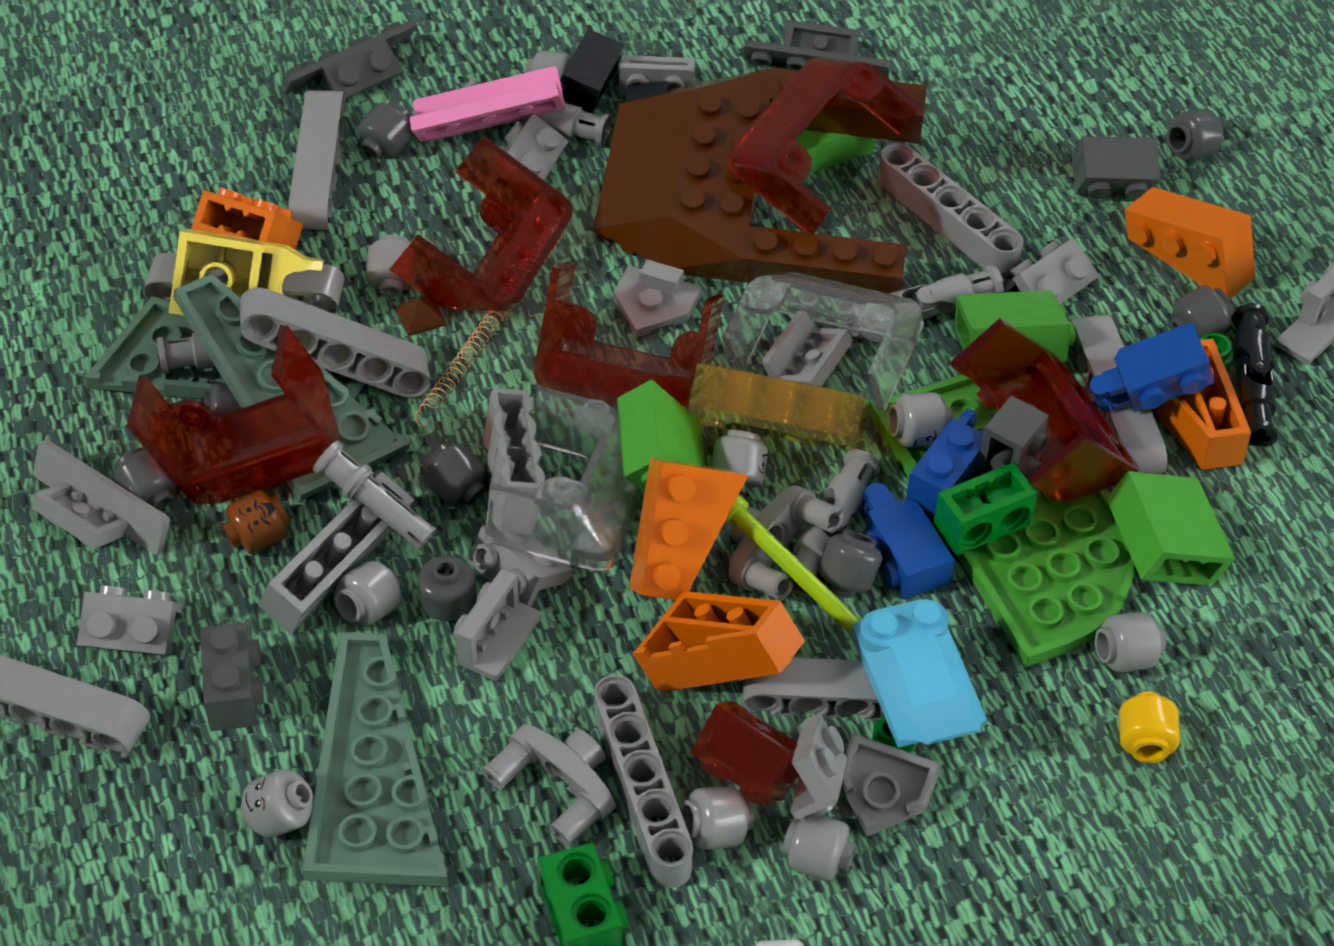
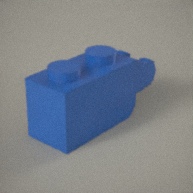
(1154, 371)
(946, 462)
(909, 545)

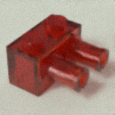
(747, 752)

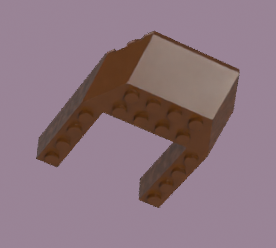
(683, 206)

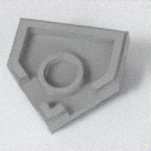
(655, 297)
(886, 783)

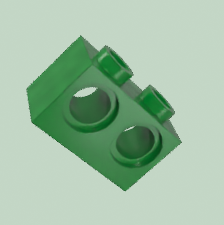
(984, 508)
(574, 903)

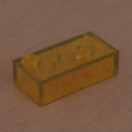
(778, 405)

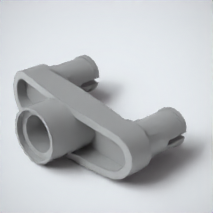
(782, 517)
(569, 760)

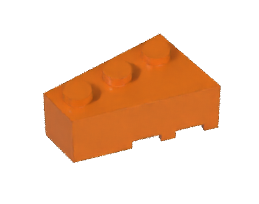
(1195, 238)
(1211, 421)
(679, 524)
(717, 641)

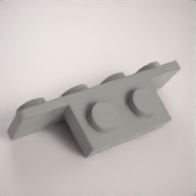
(1315, 324)
(92, 504)

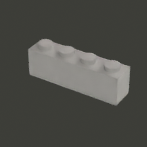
(326, 558)

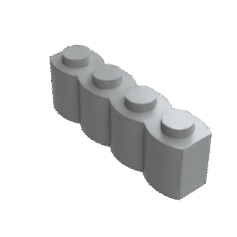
(511, 441)

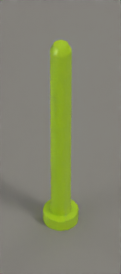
(790, 564)

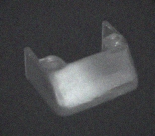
(877, 315)
(569, 518)

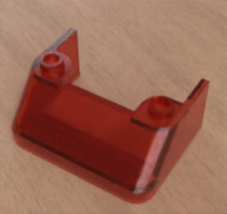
(772, 159)
(528, 224)
(583, 367)
(1081, 446)
(247, 448)

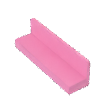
(487, 104)

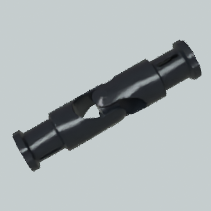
(1254, 373)

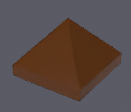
(420, 315)

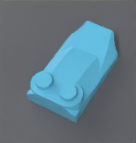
(917, 673)

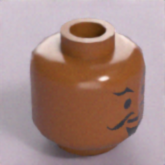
(256, 522)

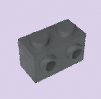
(1115, 166)
(1014, 436)
(229, 677)

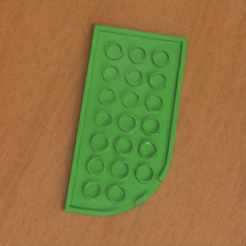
(1046, 581)

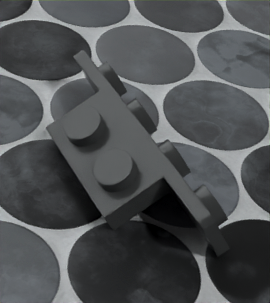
(809, 41)
(356, 68)

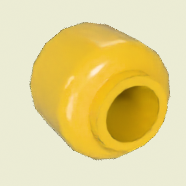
(1149, 727)

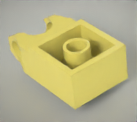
(244, 260)

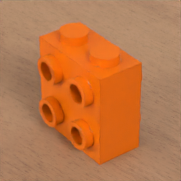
(246, 218)

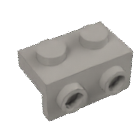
(646, 69)
(535, 145)
(1060, 269)
(806, 352)
(532, 571)
(128, 622)
(494, 627)
(820, 767)

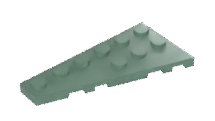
(137, 355)
(247, 371)
(369, 790)

